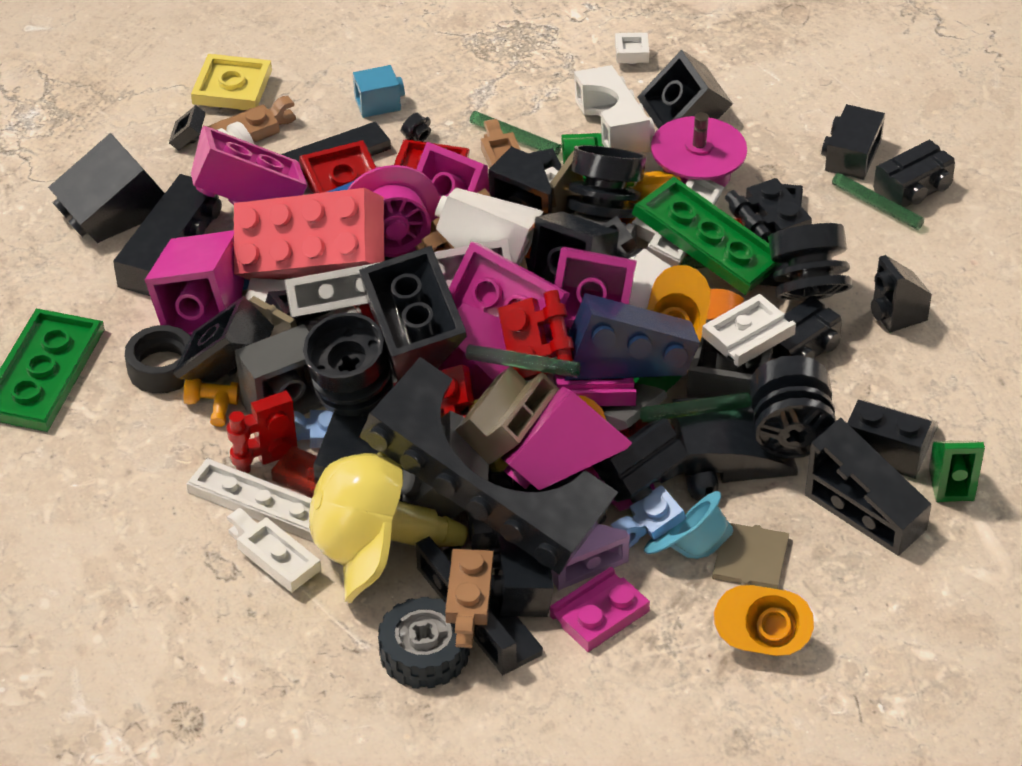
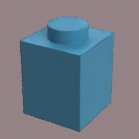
(377, 91)

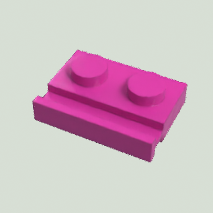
(603, 391)
(599, 609)

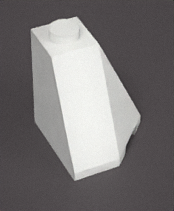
(483, 219)

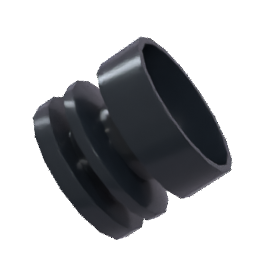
(606, 175)
(809, 256)
(348, 363)
(791, 405)

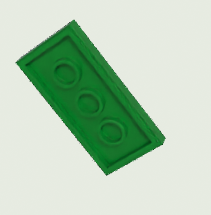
(707, 234)
(45, 367)

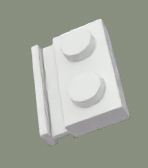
(748, 330)

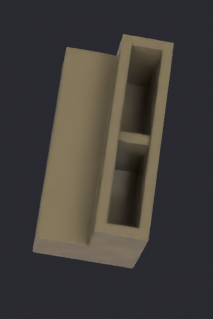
(505, 413)

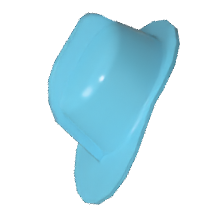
(699, 533)

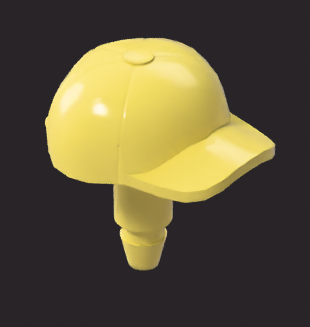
(360, 512)

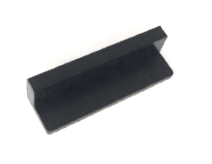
(504, 638)

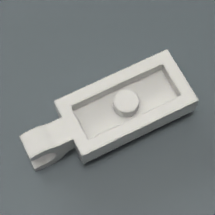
(273, 550)

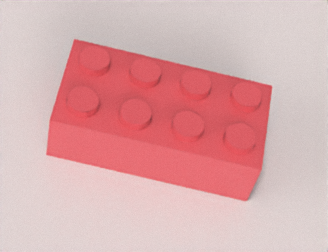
(308, 234)

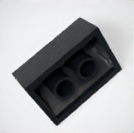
(413, 309)

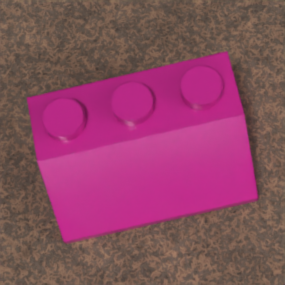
(243, 169)

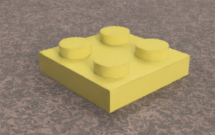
(231, 82)

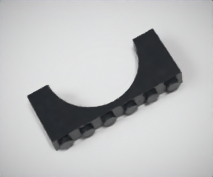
(543, 523)

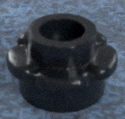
(416, 127)

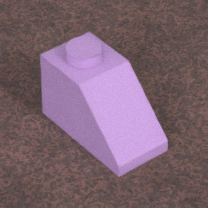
(601, 550)

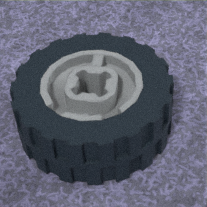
(419, 644)

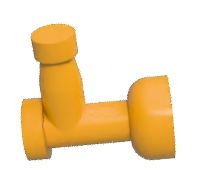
(222, 395)

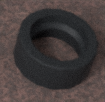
(150, 341)

